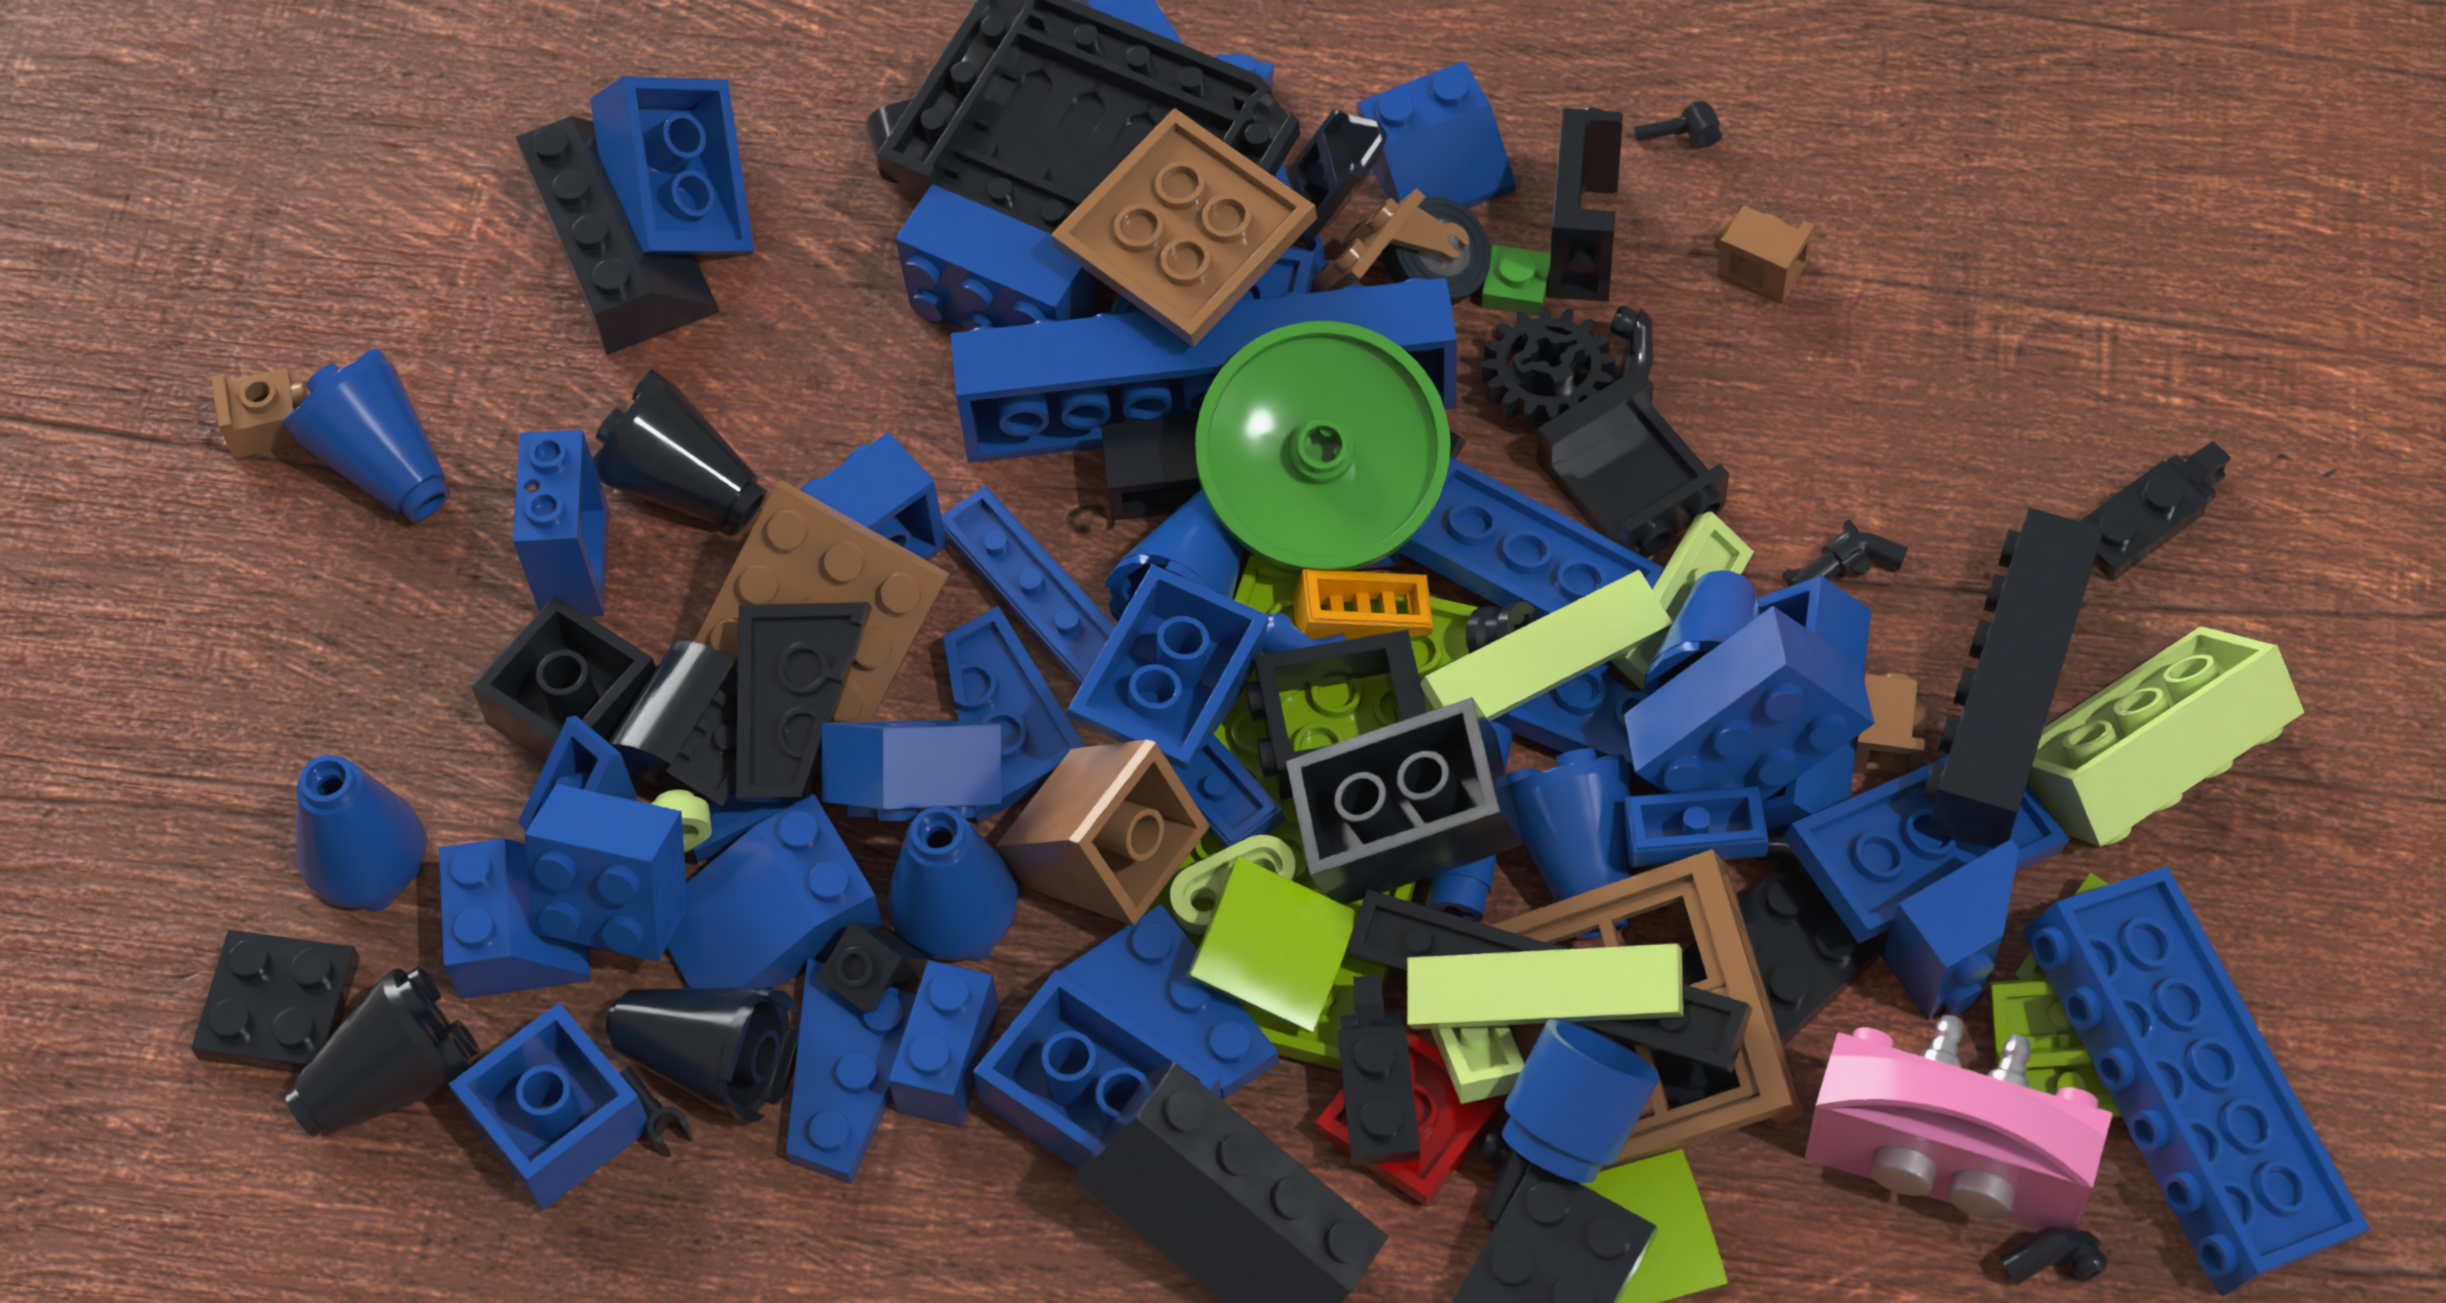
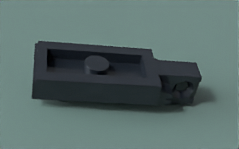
(2155, 508)
(1377, 1080)

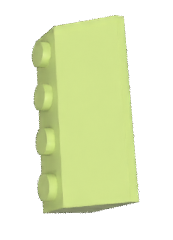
(2161, 732)

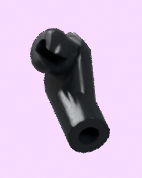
(1638, 331)
(2057, 1247)

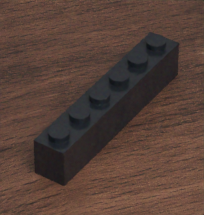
(2014, 681)

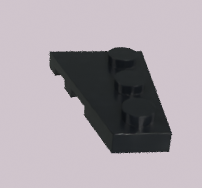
(788, 685)

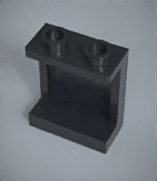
(1584, 237)
(1628, 467)

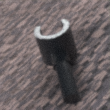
(1697, 120)
(658, 1116)

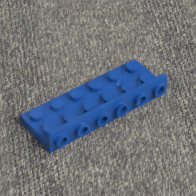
(2193, 1079)

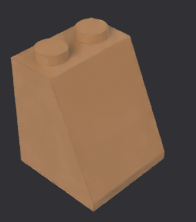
(1105, 830)

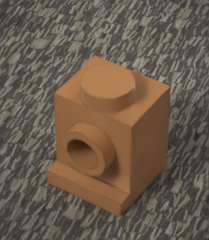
(1763, 252)
(254, 411)
(1897, 738)

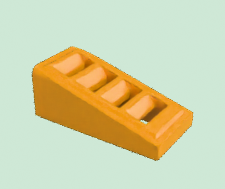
(1339, 587)

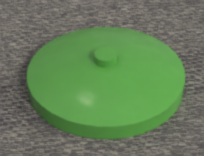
(1322, 446)

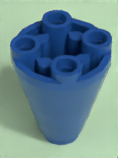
(371, 435)
(1575, 823)
(354, 836)
(950, 889)

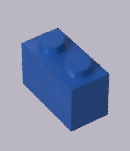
(944, 1043)

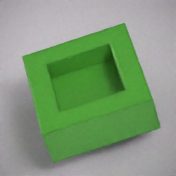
(1516, 280)

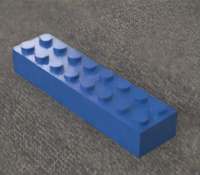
(1059, 381)

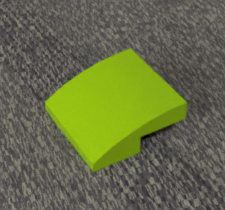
(1273, 945)
(2057, 1052)
(1684, 1249)

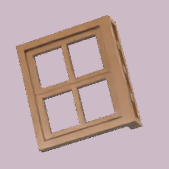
(1731, 971)

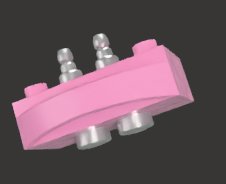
(1956, 1132)

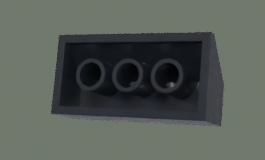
(623, 290)
(1225, 1199)

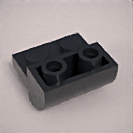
(685, 724)

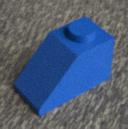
(582, 762)

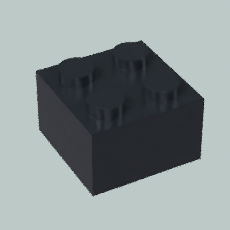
(557, 671)

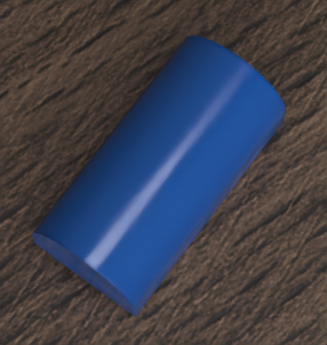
(1688, 823)

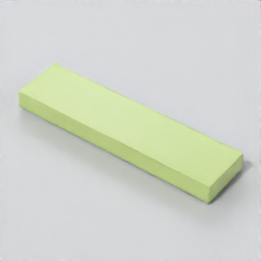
(1552, 649)
(1545, 986)

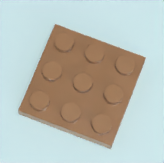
(1184, 227)
(818, 555)

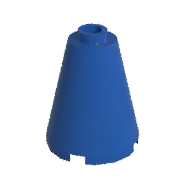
(1186, 544)
(1711, 614)

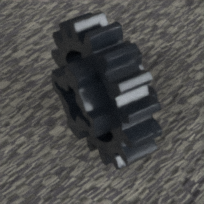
(1548, 368)

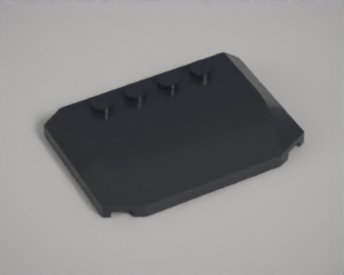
(1054, 96)

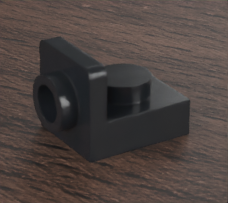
(869, 963)

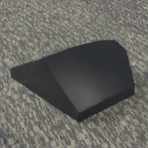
(1336, 165)

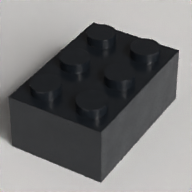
(1404, 802)

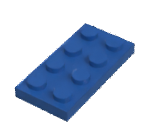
(1516, 546)
(1880, 850)

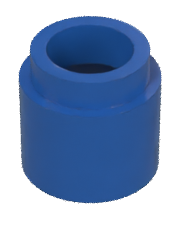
(1576, 1101)

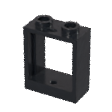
(1323, 665)

